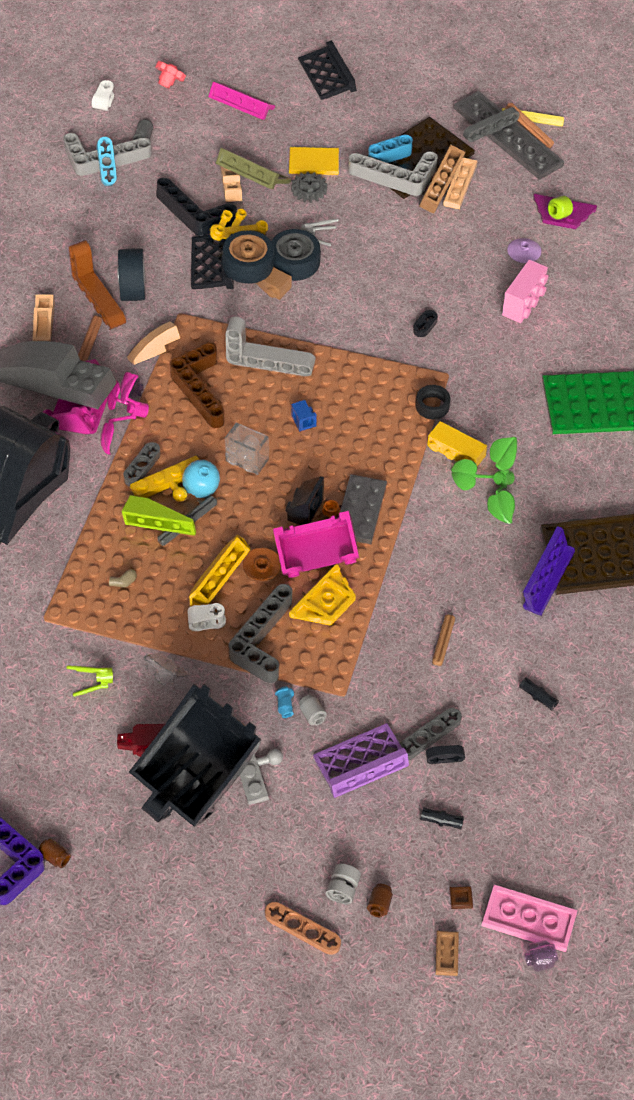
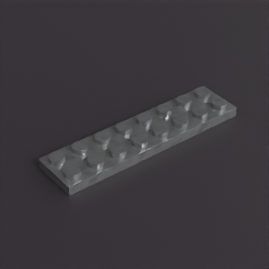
(513, 138)

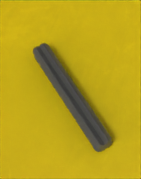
(194, 514)

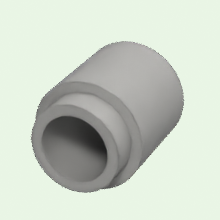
(312, 710)

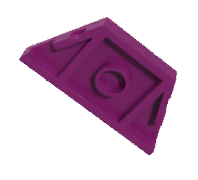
(579, 214)

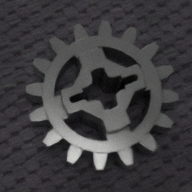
(309, 187)

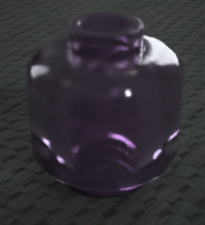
(541, 955)

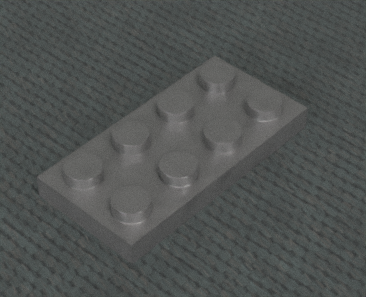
(364, 502)

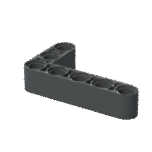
(269, 614)

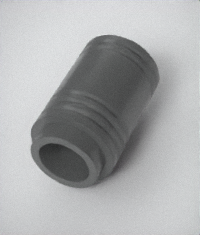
(144, 129)

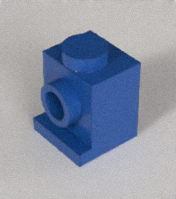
(303, 415)

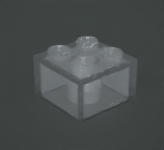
(246, 448)

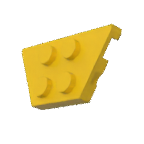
(325, 600)

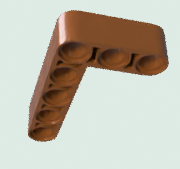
(95, 291)

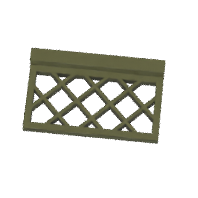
(250, 169)

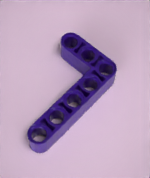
(21, 867)

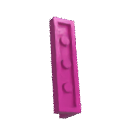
(240, 100)

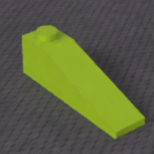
(150, 514)

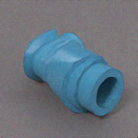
(284, 697)

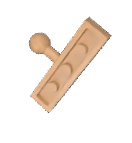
(460, 183)

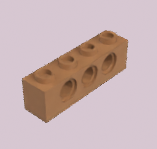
(442, 179)

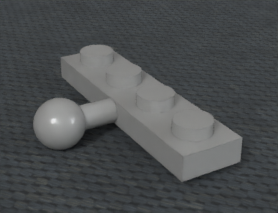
(252, 778)

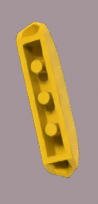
(219, 571)

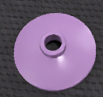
(524, 250)

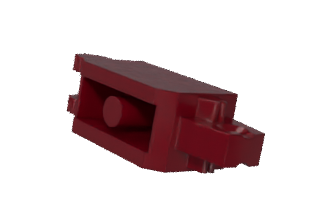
(138, 739)

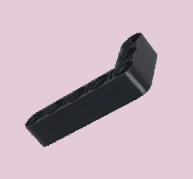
(188, 212)

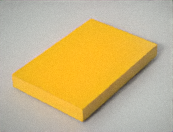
(313, 160)

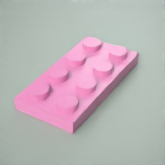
(529, 917)

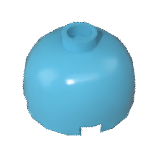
(201, 478)

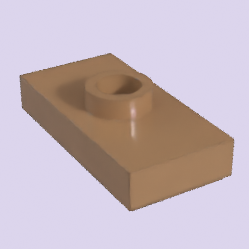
(447, 953)

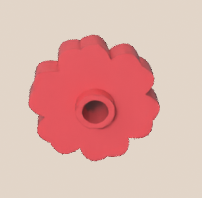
(169, 74)

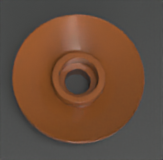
(261, 558)

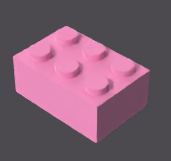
(525, 291)

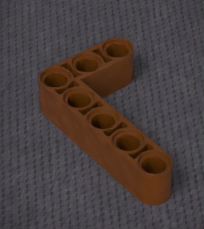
(184, 374)

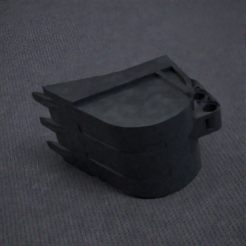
(31, 466)
(195, 758)

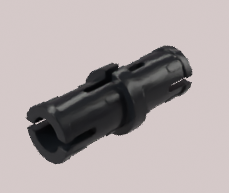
(538, 693)
(442, 818)

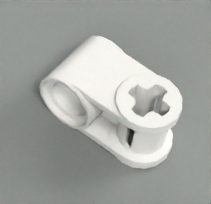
(104, 96)
(204, 617)

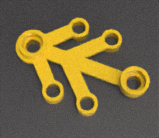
(221, 232)

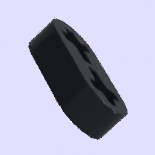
(422, 321)
(445, 754)

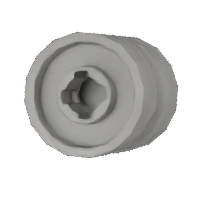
(343, 884)

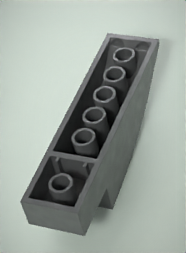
(55, 372)

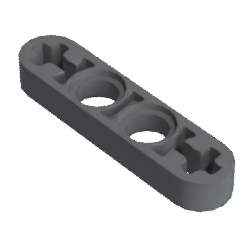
(477, 130)
(431, 736)

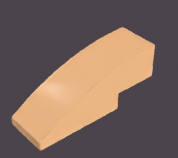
(231, 185)
(43, 317)
(154, 343)

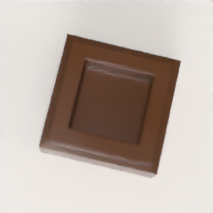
(461, 897)

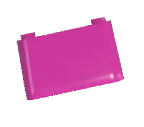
(77, 417)
(316, 544)

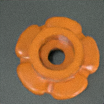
(331, 508)

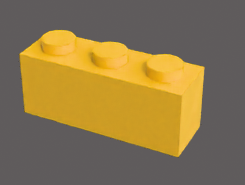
(456, 444)

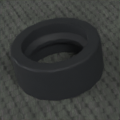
(432, 412)

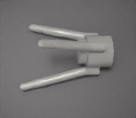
(310, 227)

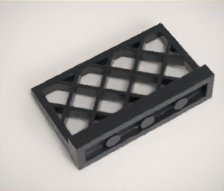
(334, 58)
(195, 262)

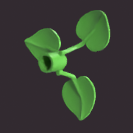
(503, 453)

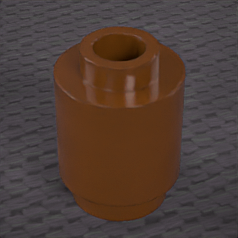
(54, 853)
(380, 900)

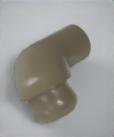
(125, 580)

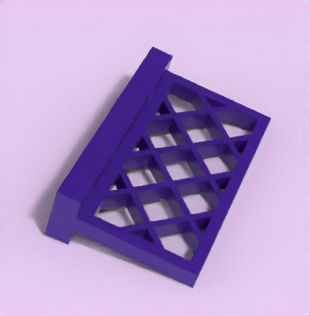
(547, 573)

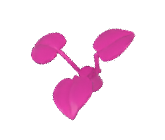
(133, 407)

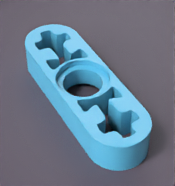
(100, 149)

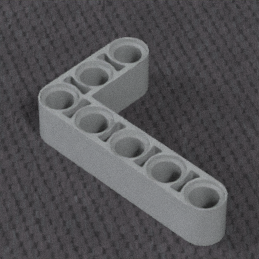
(87, 162)
(392, 176)
(262, 356)

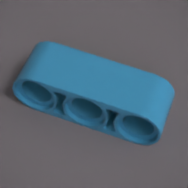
(391, 149)

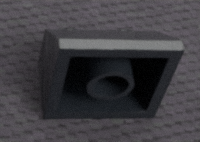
(306, 501)

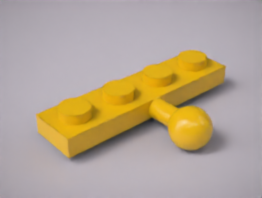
(163, 480)

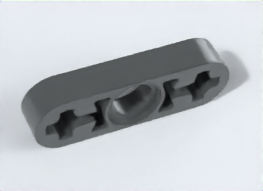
(143, 456)

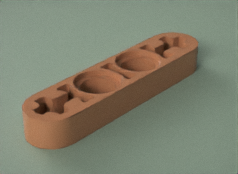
(305, 925)

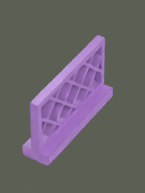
(367, 771)

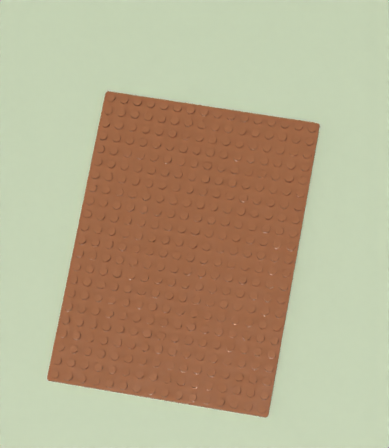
(362, 429)

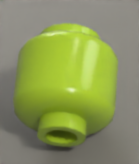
(560, 207)

